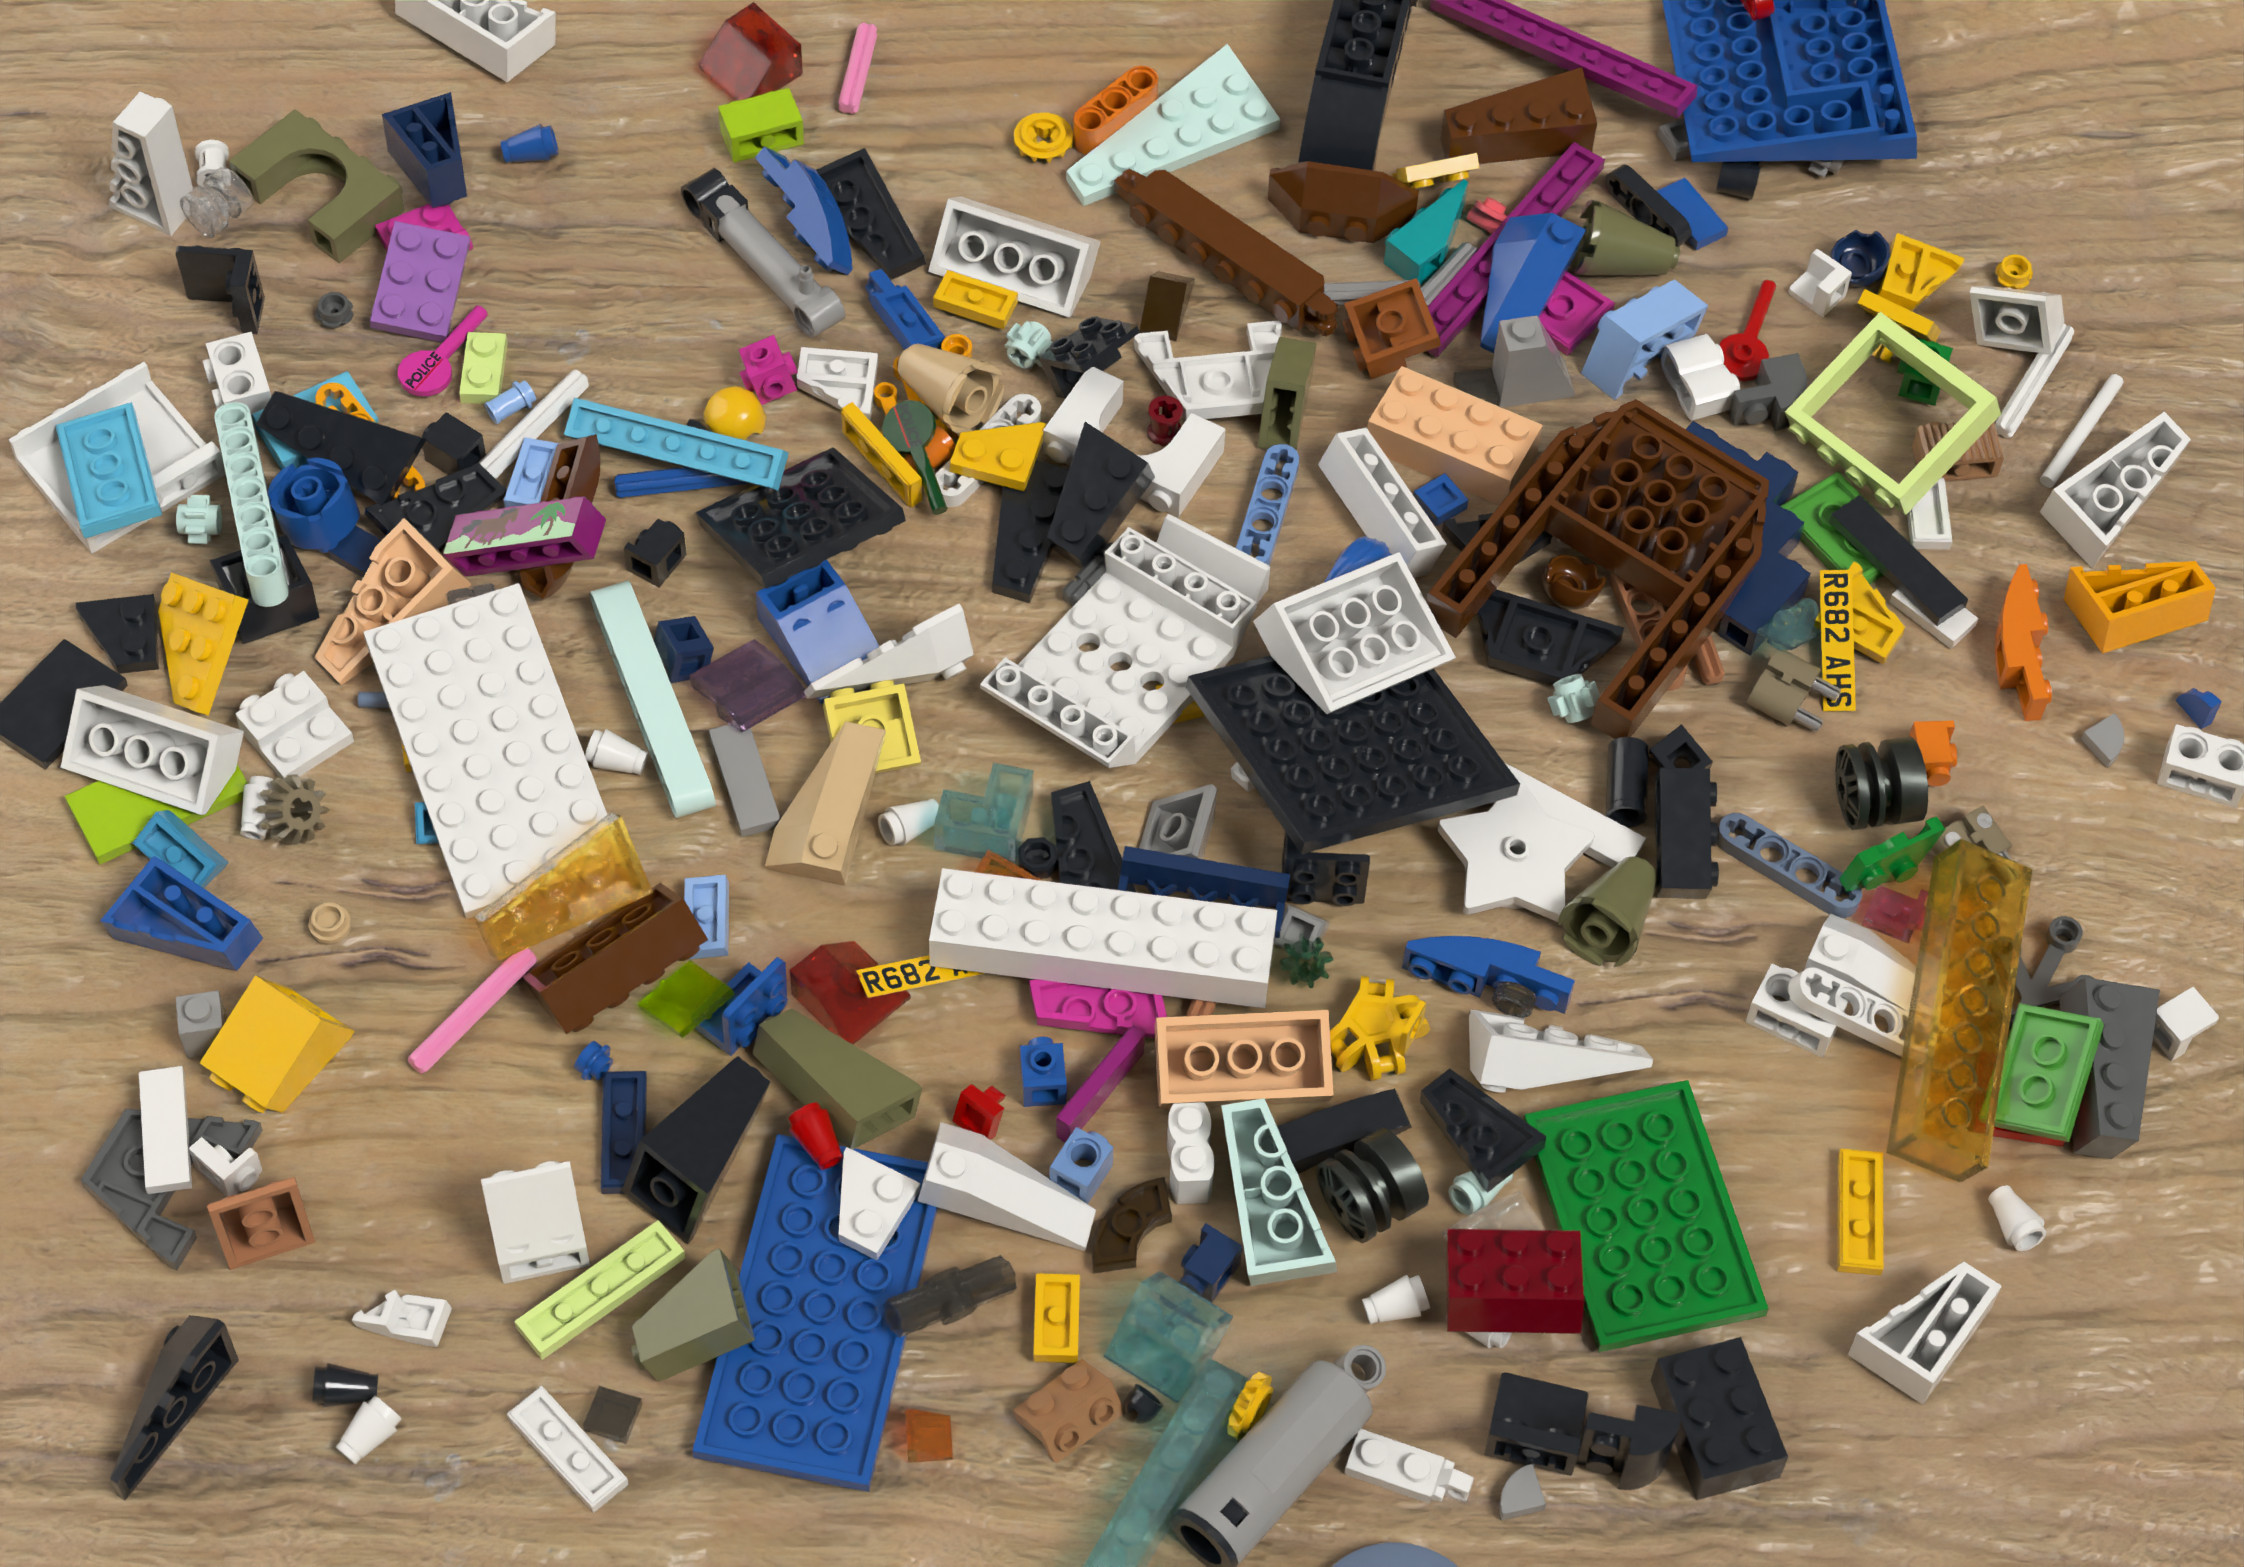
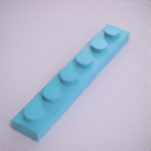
(677, 444)

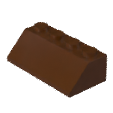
(615, 958)

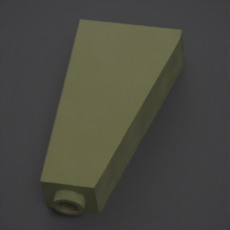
(821, 1067)

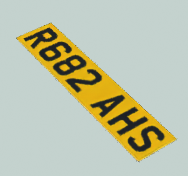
(1837, 637)
(907, 975)

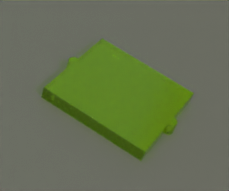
(686, 999)

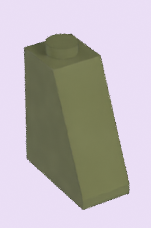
(1286, 392)
(694, 1320)

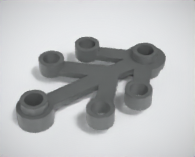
(2035, 991)

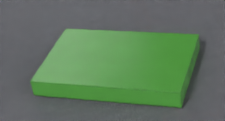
(1819, 535)
(2046, 1071)

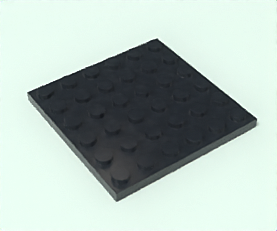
(1355, 769)

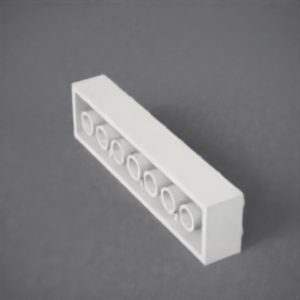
(1102, 938)

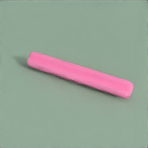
(471, 1010)

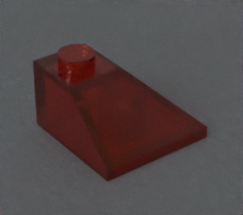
(834, 994)

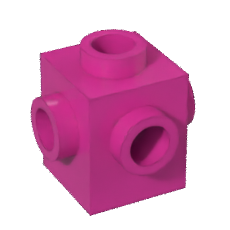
(767, 370)

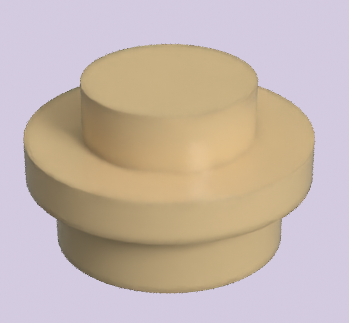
(329, 923)

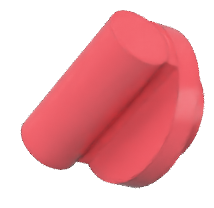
(1487, 214)

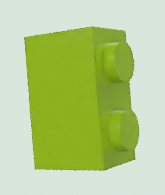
(759, 122)

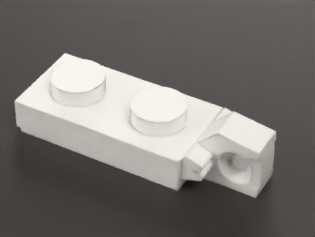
(1406, 1469)

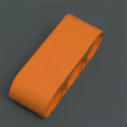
(1114, 107)

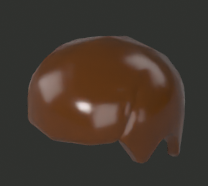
(1571, 582)

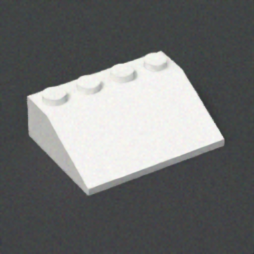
(1355, 634)

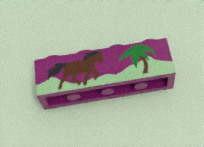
(524, 536)

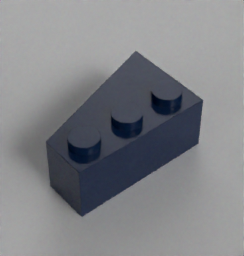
(427, 148)

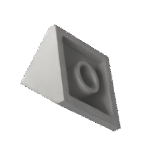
(1181, 823)

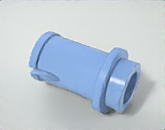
(510, 401)

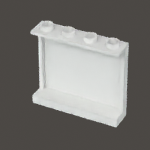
(175, 452)

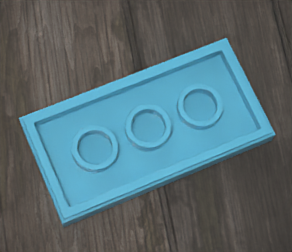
(108, 470)

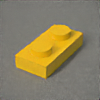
(975, 299)
(1056, 1318)

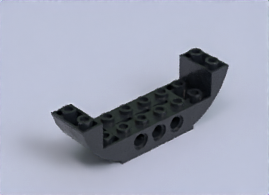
(1354, 81)

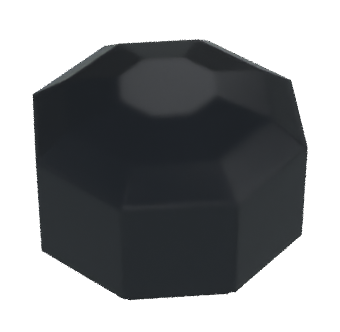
(1038, 857)

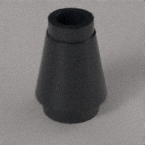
(343, 1385)

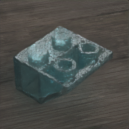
(1167, 1335)

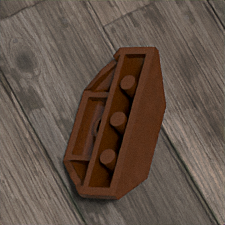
(1341, 200)

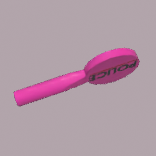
(430, 371)

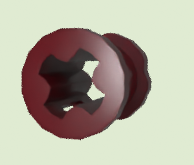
(1170, 417)

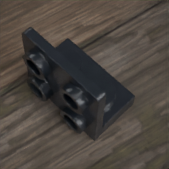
(224, 277)
(1090, 346)
(1324, 876)
(1537, 1423)

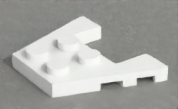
(1216, 382)

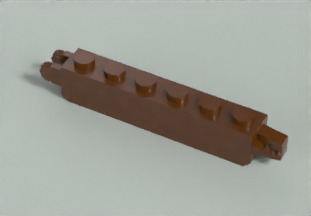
(1229, 249)

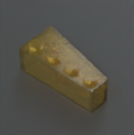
(569, 889)

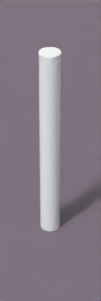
(2081, 430)

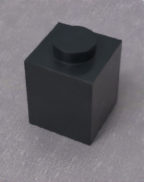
(452, 445)

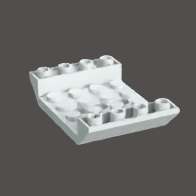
(1142, 612)

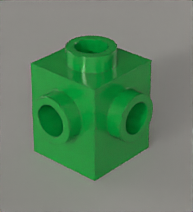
(1917, 386)

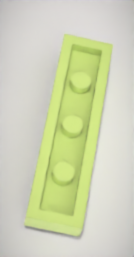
(600, 1289)

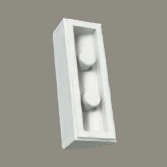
(1215, 557)

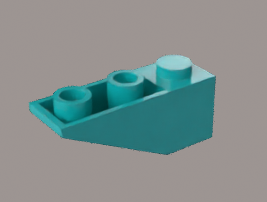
(1425, 241)

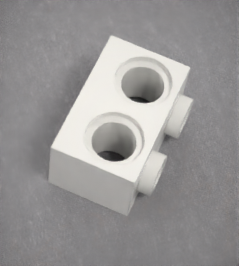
(238, 372)
(2204, 770)
(1787, 1019)

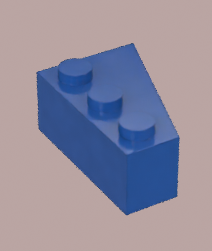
(181, 919)

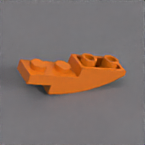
(2018, 642)

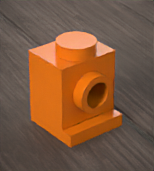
(1936, 749)

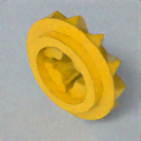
(1043, 125)
(1250, 1405)

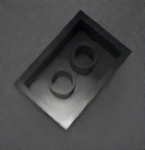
(1725, 1421)

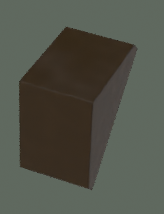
(1166, 303)

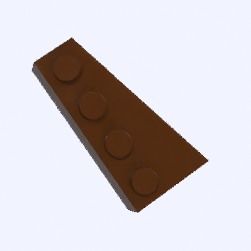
(1523, 121)

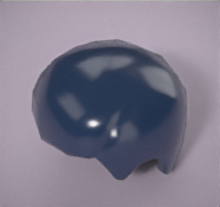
(1862, 255)

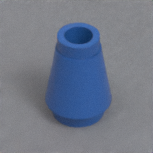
(531, 145)

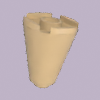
(952, 385)

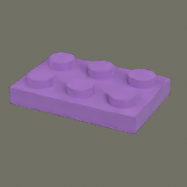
(420, 282)

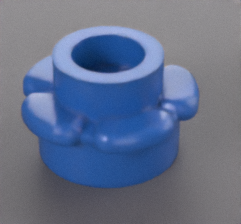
(593, 1061)

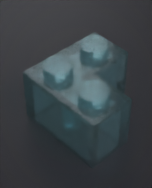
(993, 822)

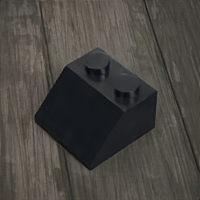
(263, 621)

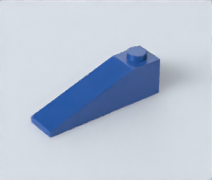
(1527, 269)

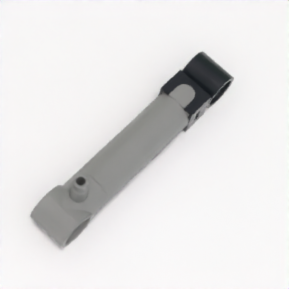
(728, 219)

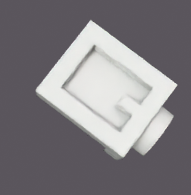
(222, 1170)

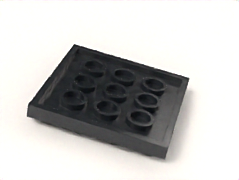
(814, 515)

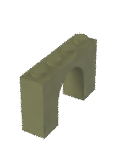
(302, 147)

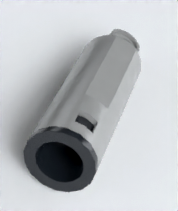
(1278, 1459)

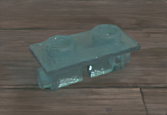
(1792, 626)

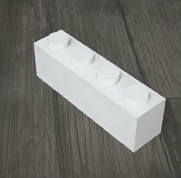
(1381, 499)

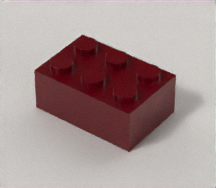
(1514, 1281)

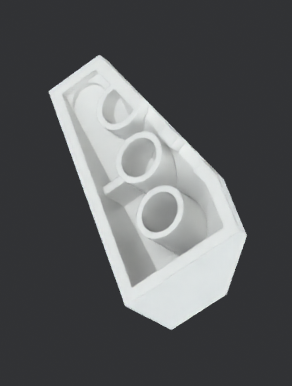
(1863, 961)
(992, 1185)

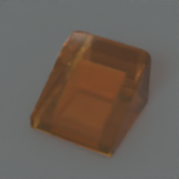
(928, 1436)

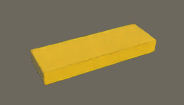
(881, 455)
(1860, 1212)

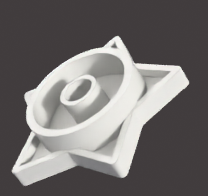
(1515, 855)

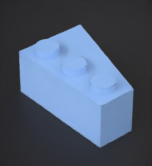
(1638, 334)

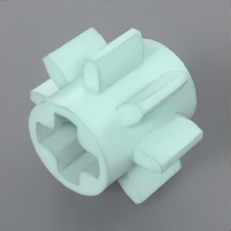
(1027, 343)
(199, 519)
(1574, 698)

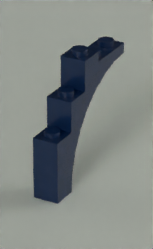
(1775, 580)

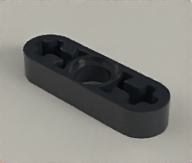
(1647, 204)

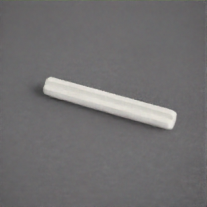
(2031, 385)
(535, 422)

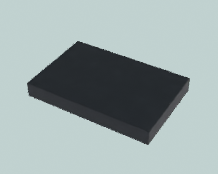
(40, 707)

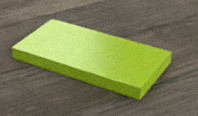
(116, 816)

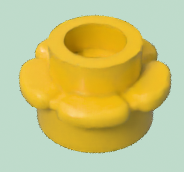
(2014, 272)

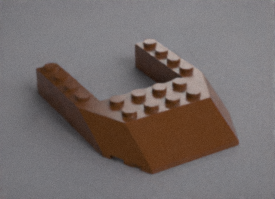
(1646, 508)

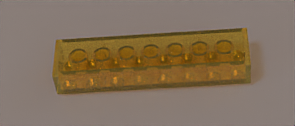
(1960, 1012)

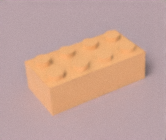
(1454, 435)
(1244, 1058)

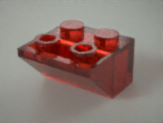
(752, 55)

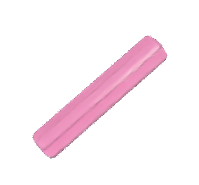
(857, 68)

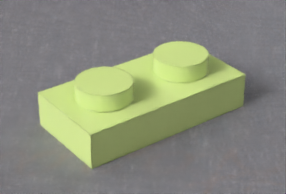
(483, 367)

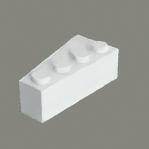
(149, 164)

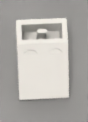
(535, 1221)

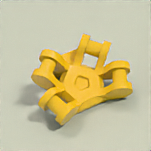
(1376, 1019)

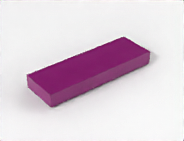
(1100, 1083)

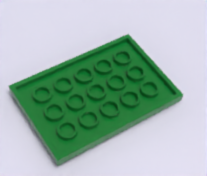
(1650, 1214)

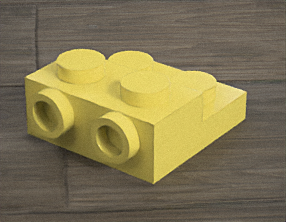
(880, 707)

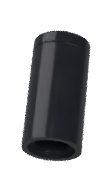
(1627, 781)

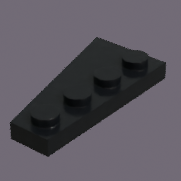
(368, 453)
(1023, 532)
(1084, 840)

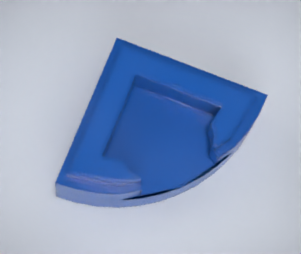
(2199, 706)

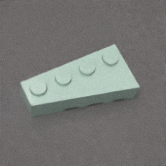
(1274, 1213)

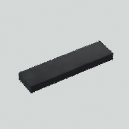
(1898, 560)

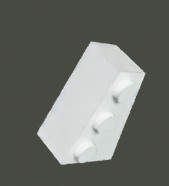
(1928, 1332)

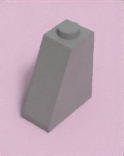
(1528, 364)

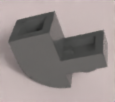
(1778, 386)

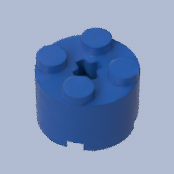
(313, 504)

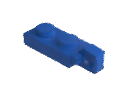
(902, 312)

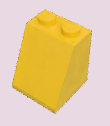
(273, 1045)

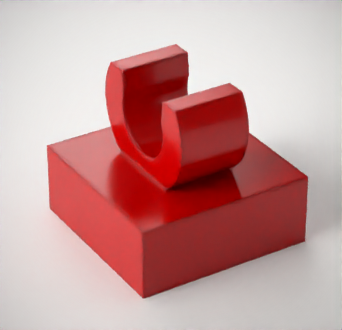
(979, 1110)

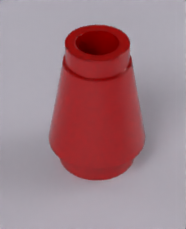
(816, 1134)

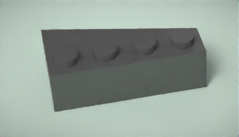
(2118, 1077)

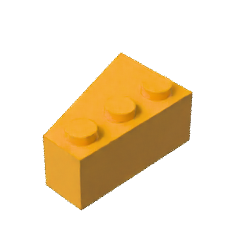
(2138, 603)

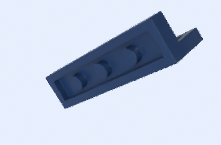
(1204, 878)

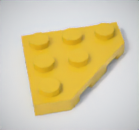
(197, 637)

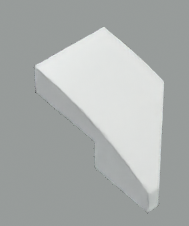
(407, 1318)

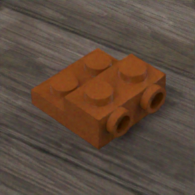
(1390, 328)

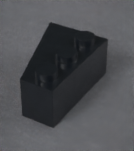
(1096, 496)

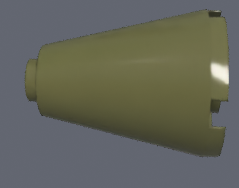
(1621, 245)
(1610, 913)

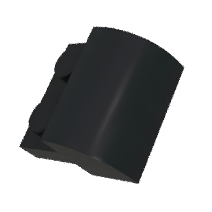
(1630, 1447)

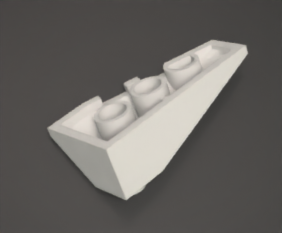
(926, 652)
(1520, 1057)

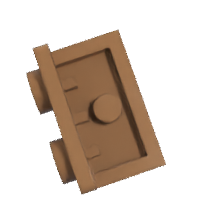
(1070, 1409)

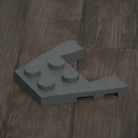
(119, 1179)

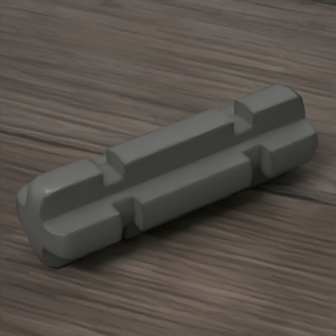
(1086, 577)

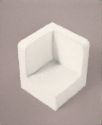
(1822, 284)
(2181, 1021)

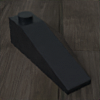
(184, 1377)

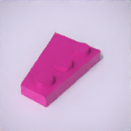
(1094, 1008)

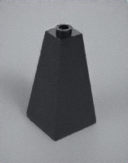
(693, 1148)

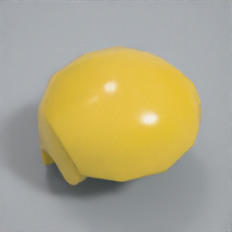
(735, 413)

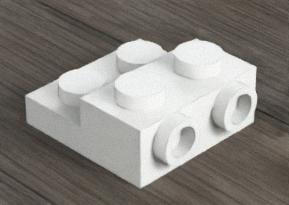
(293, 726)

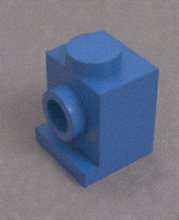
(1043, 1073)

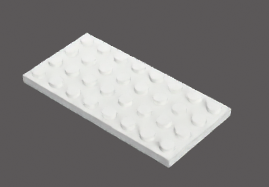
(486, 739)

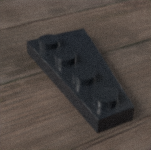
(872, 214)

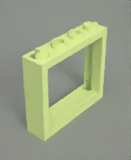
(1903, 496)

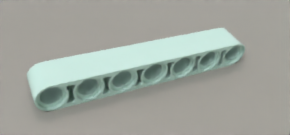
(251, 505)
(652, 699)

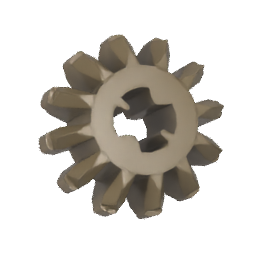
(278, 807)

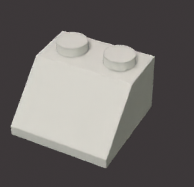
(2016, 318)

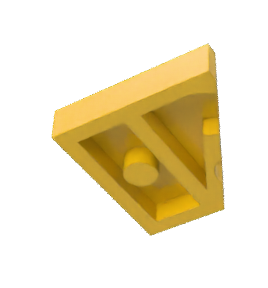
(1916, 271)
(999, 454)
(1874, 625)

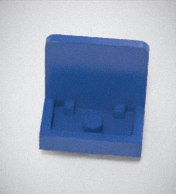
(755, 999)

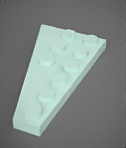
(1193, 120)

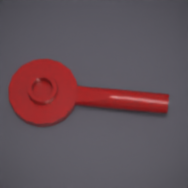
(1745, 350)

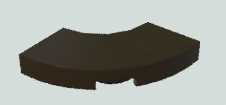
(1128, 1223)

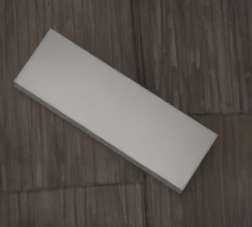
(744, 779)

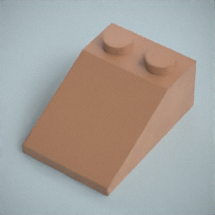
(261, 1223)

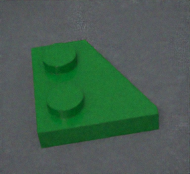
(1892, 859)

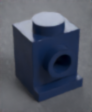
(682, 647)
(1210, 1264)

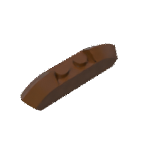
(572, 474)

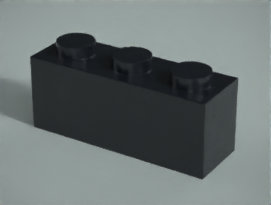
(1685, 833)

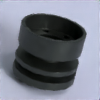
(1881, 783)
(1372, 1185)

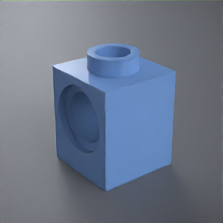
(1082, 1180)

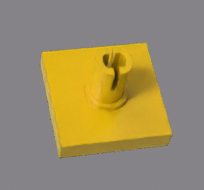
(1903, 317)

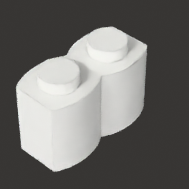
(1699, 376)
(1190, 1153)

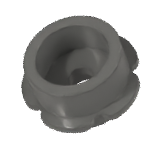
(332, 303)

